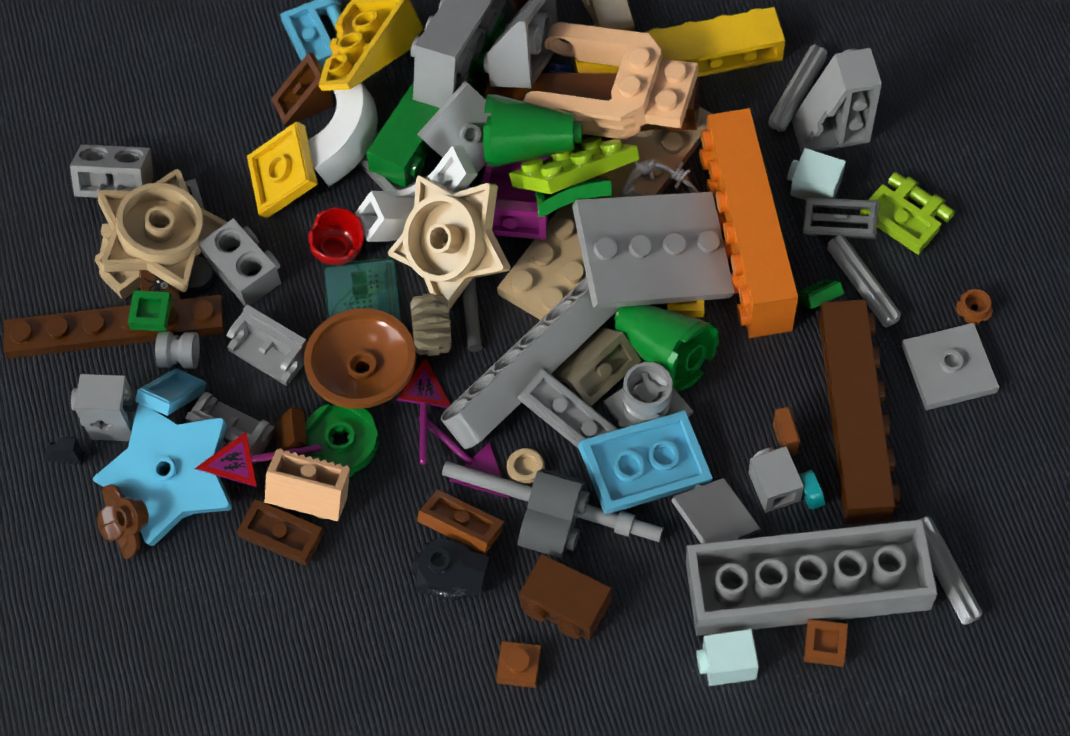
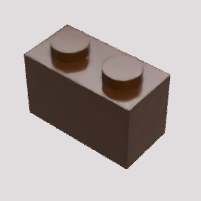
(564, 598)

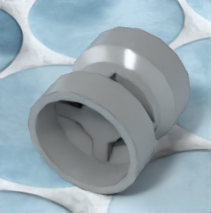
(172, 349)

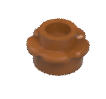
(976, 298)

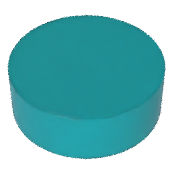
(812, 492)

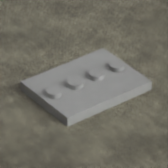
(652, 249)

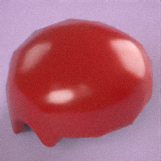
(336, 236)

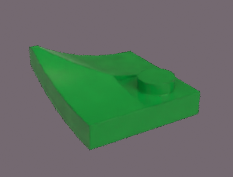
(588, 189)

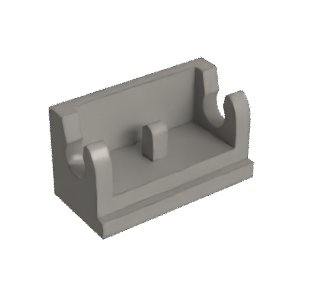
(267, 345)
(258, 432)

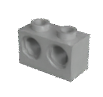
(110, 169)
(237, 264)

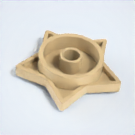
(156, 229)
(450, 237)

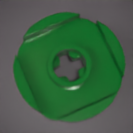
(362, 436)

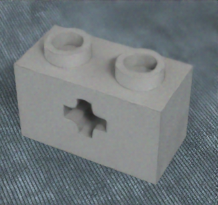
(105, 406)

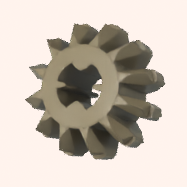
(430, 324)

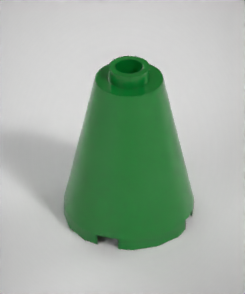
(526, 131)
(669, 340)

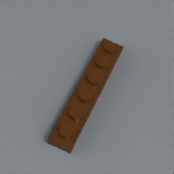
(106, 327)

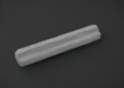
(797, 88)
(863, 281)
(950, 575)

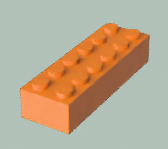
(749, 223)

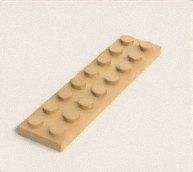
(556, 264)

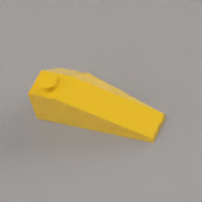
(367, 40)

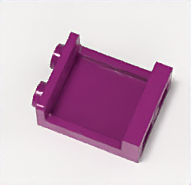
(515, 207)

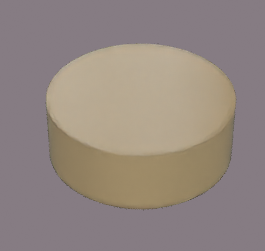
(523, 466)

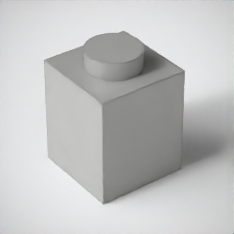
(775, 478)

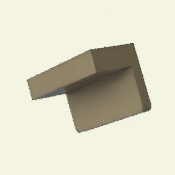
(597, 365)

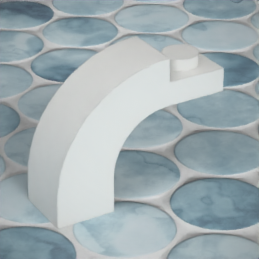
(347, 135)
(386, 212)

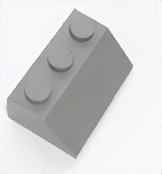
(520, 50)

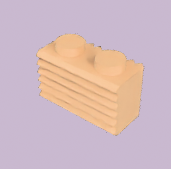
(307, 485)

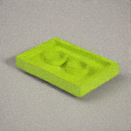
(573, 167)

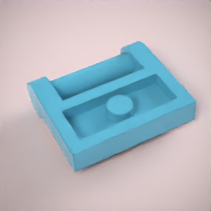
(307, 29)

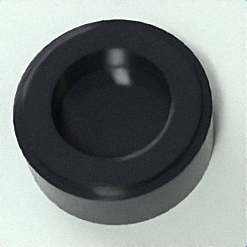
(201, 276)

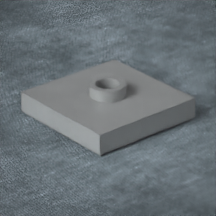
(459, 124)
(950, 366)

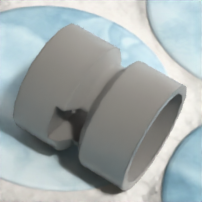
(646, 392)

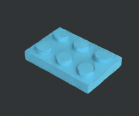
(644, 462)

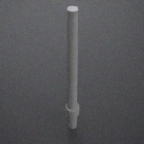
(623, 523)

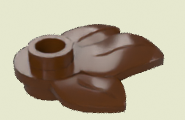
(122, 520)

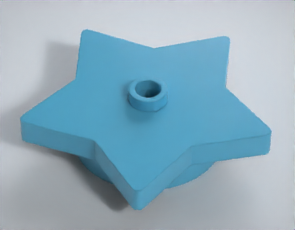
(183, 491)

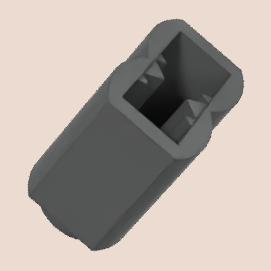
(553, 513)

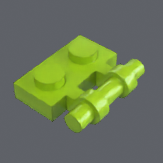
(904, 220)

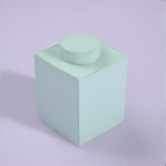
(815, 175)
(728, 657)

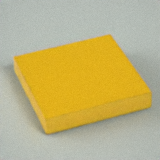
(282, 170)

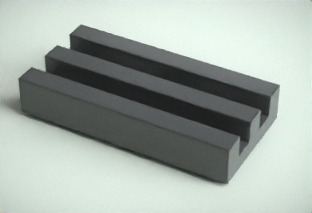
(871, 220)

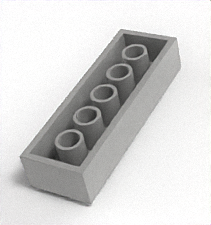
(810, 577)

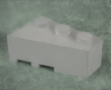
(840, 104)

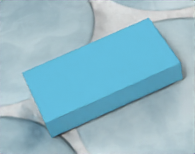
(170, 391)

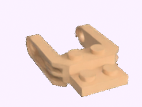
(644, 89)

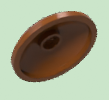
(354, 342)

